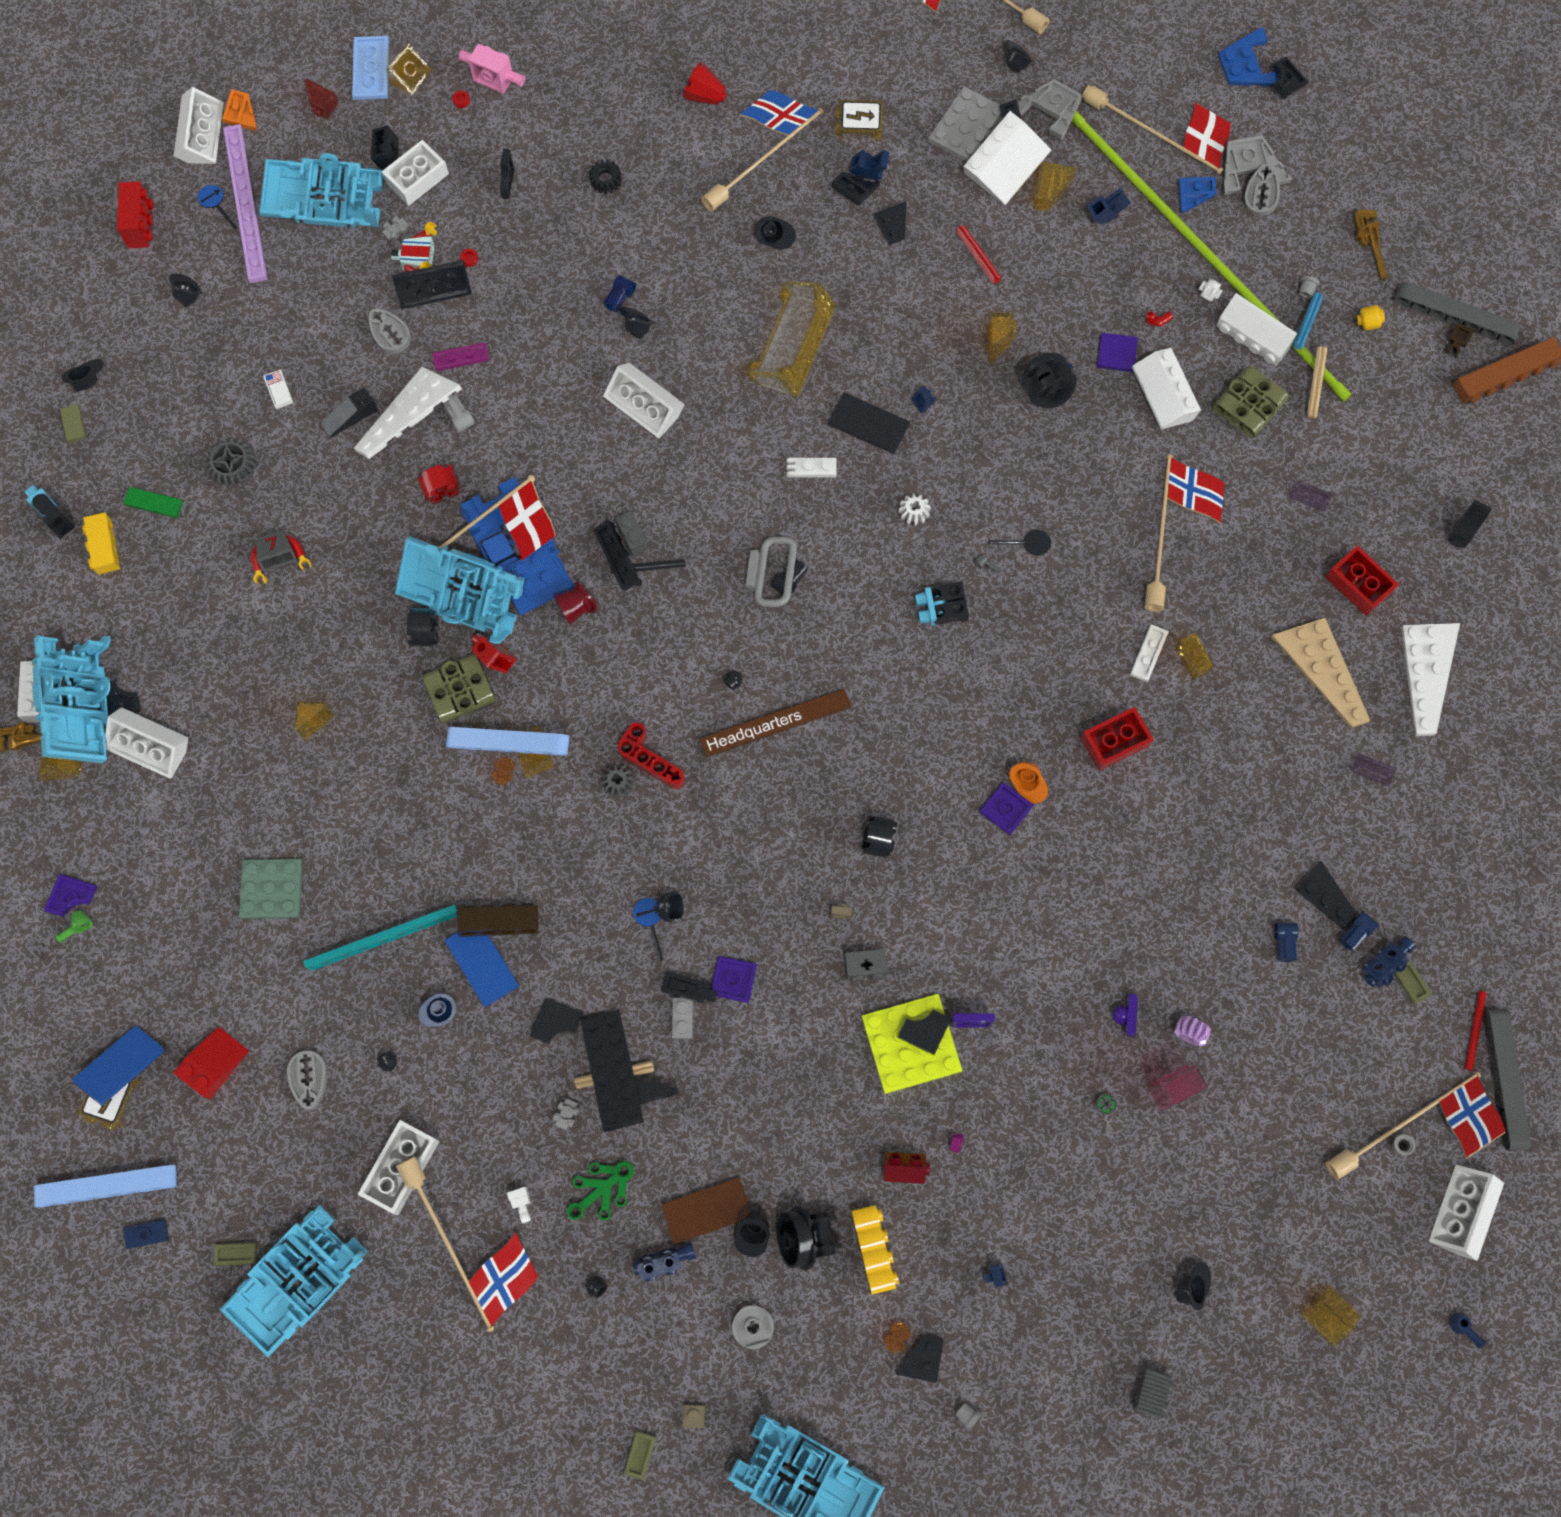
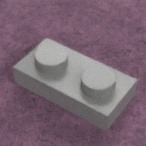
(682, 1019)

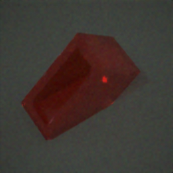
(321, 99)

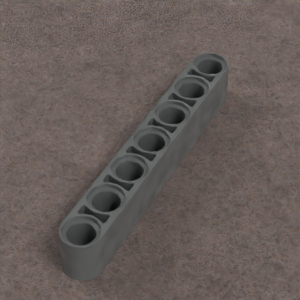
(1455, 311)
(1507, 1079)

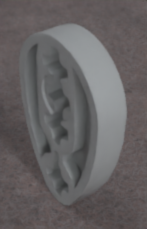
(1271, 194)
(397, 328)
(295, 1078)

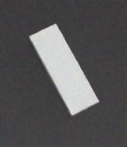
(1149, 653)

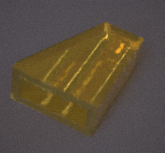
(1052, 184)

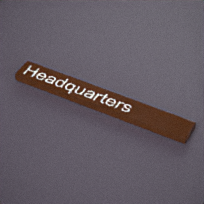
(775, 723)

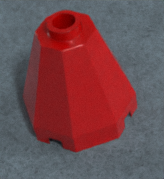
(704, 86)

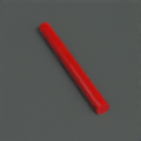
(1474, 1037)

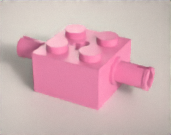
(491, 68)

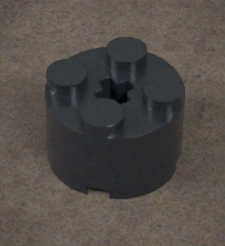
(421, 627)
(878, 836)

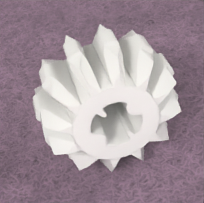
(908, 506)

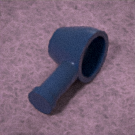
(1454, 1323)

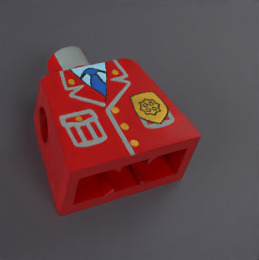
(491, 654)

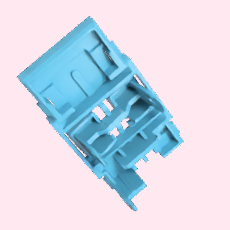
(289, 191)
(426, 579)
(79, 728)
(266, 1309)
(838, 1493)

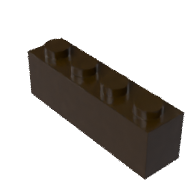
(497, 920)

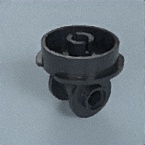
(1049, 380)
(805, 1237)

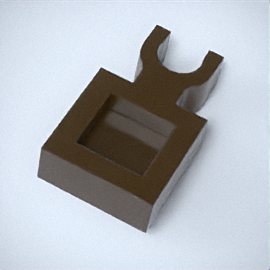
(1459, 337)

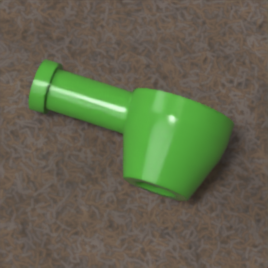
(77, 919)

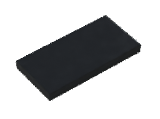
(432, 284)
(869, 423)

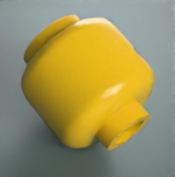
(1371, 317)

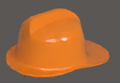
(1029, 781)

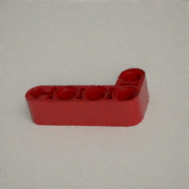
(653, 759)

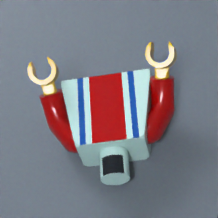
(417, 250)

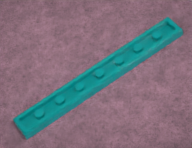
(381, 938)

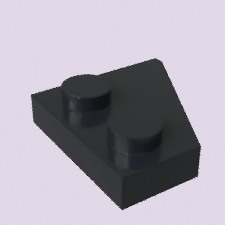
(854, 187)
(892, 222)
(923, 1360)

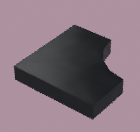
(1288, 78)
(507, 173)
(119, 698)
(554, 1020)
(925, 1033)

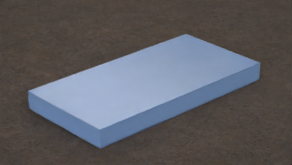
(369, 67)

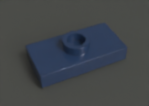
(146, 1234)

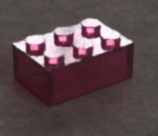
(1177, 1086)

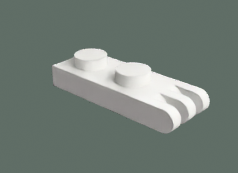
(811, 467)

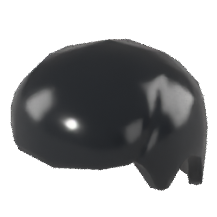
(670, 907)

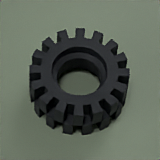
(605, 167)

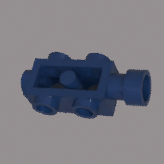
(1388, 964)
(662, 1264)

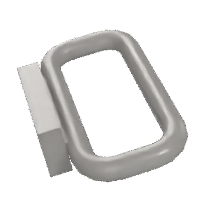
(757, 569)

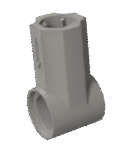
(460, 417)

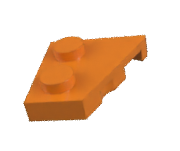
(239, 110)

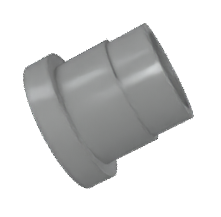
(1308, 286)
(1409, 1142)
(968, 1416)

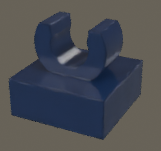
(923, 399)
(997, 1275)

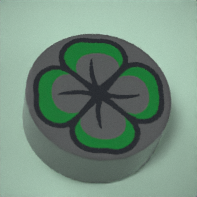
(1106, 1104)

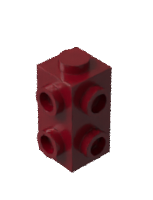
(905, 1167)

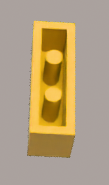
(101, 543)

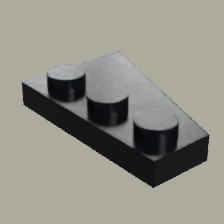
(1326, 896)

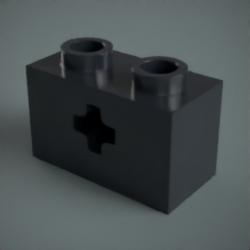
(384, 147)

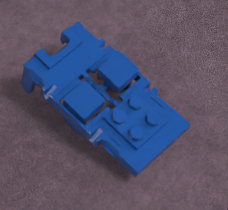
(542, 569)

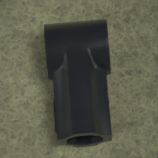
(799, 571)

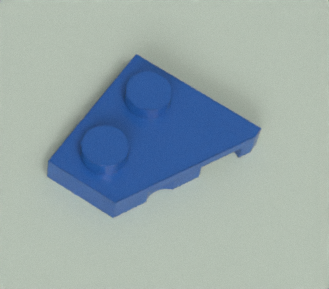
(1195, 191)

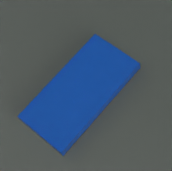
(482, 967)
(118, 1065)

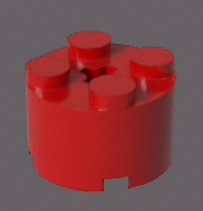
(439, 483)

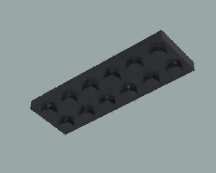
(611, 1071)

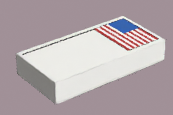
(278, 389)

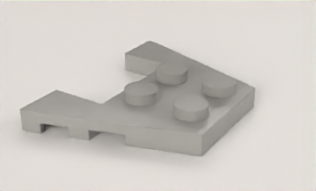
(1055, 101)
(1246, 157)

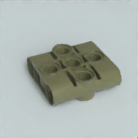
(1237, 402)
(436, 685)

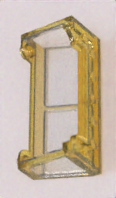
(794, 338)

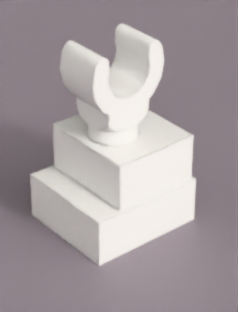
(519, 1199)

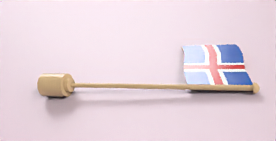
(779, 115)

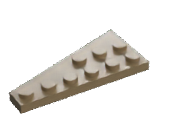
(1321, 662)

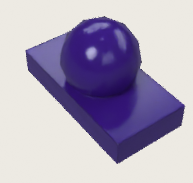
(1127, 1015)

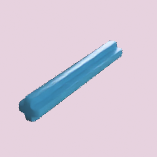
(1308, 320)

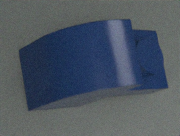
(869, 166)
(1107, 209)

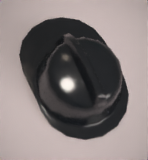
(1017, 57)
(775, 232)
(184, 289)
(636, 322)
(83, 376)
(752, 1235)
(1195, 1287)

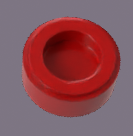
(461, 99)
(469, 257)

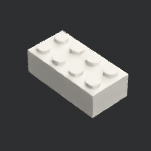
(384, 1183)

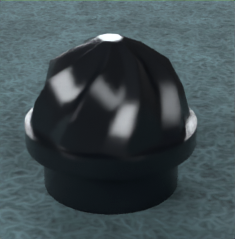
(733, 679)
(387, 1061)
(596, 1286)

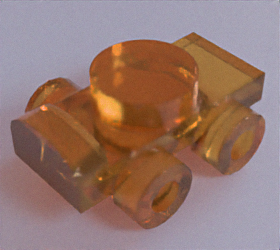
(503, 774)
(895, 1341)

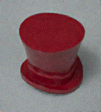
(575, 602)

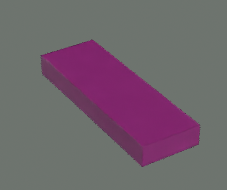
(460, 356)

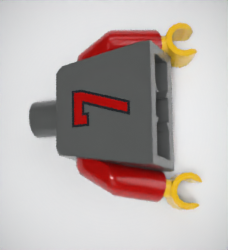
(275, 551)

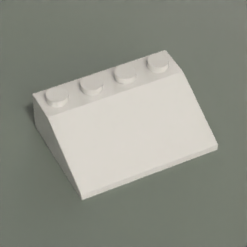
(1006, 158)

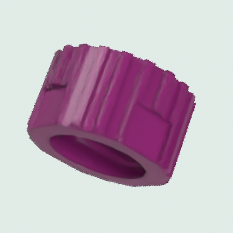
(956, 1143)

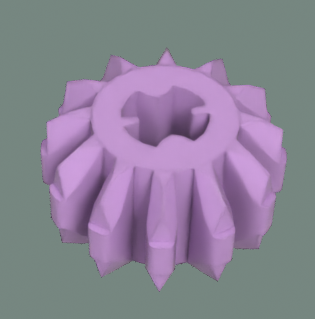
(1192, 1030)

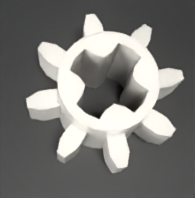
(1210, 289)

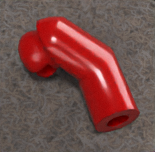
(1154, 320)

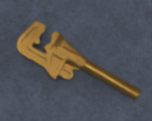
(1370, 234)
(20, 737)

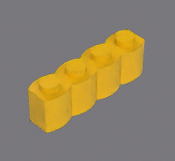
(873, 1249)

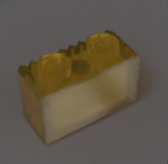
(1194, 656)

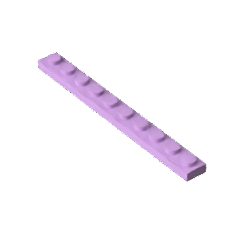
(245, 203)

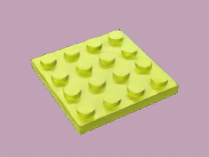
(899, 1062)

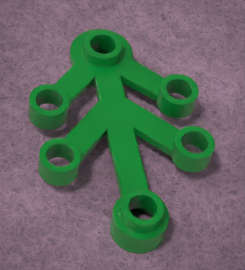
(603, 1188)

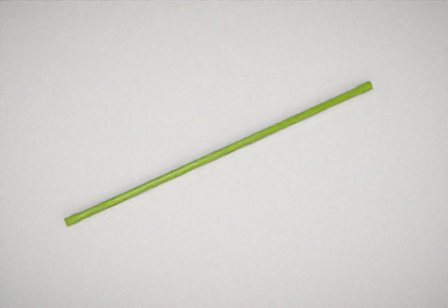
(1337, 387)

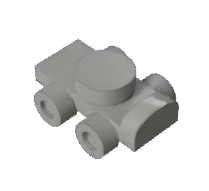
(394, 230)
(565, 1117)

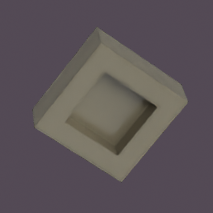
(841, 911)
(694, 1416)

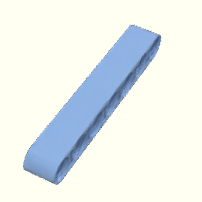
(508, 741)
(105, 1186)

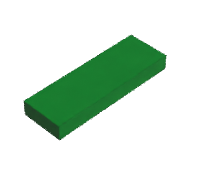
(153, 502)

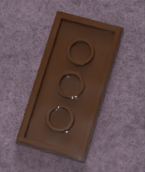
(706, 1211)

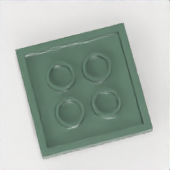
(271, 889)

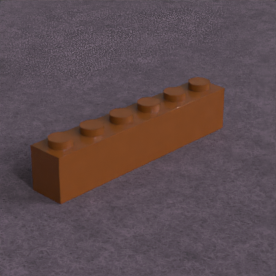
(1508, 370)

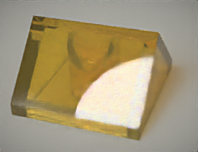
(408, 70)
(311, 717)
(535, 763)
(1332, 1316)

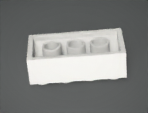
(198, 127)
(1256, 330)
(1166, 389)
(643, 399)
(145, 742)
(1466, 1212)

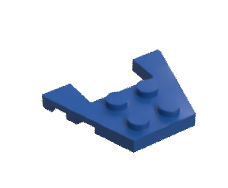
(1241, 63)

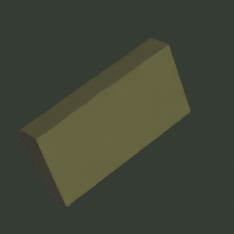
(73, 423)
(1413, 983)
(235, 1254)
(640, 1455)

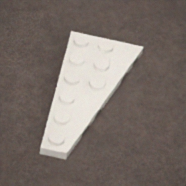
(407, 409)
(1428, 665)

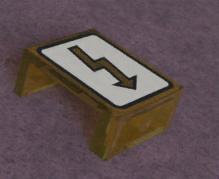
(860, 117)
(111, 1110)

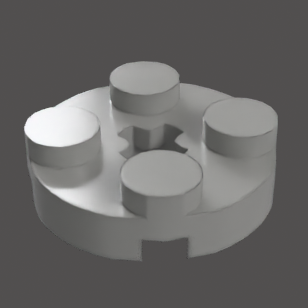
(742, 1321)

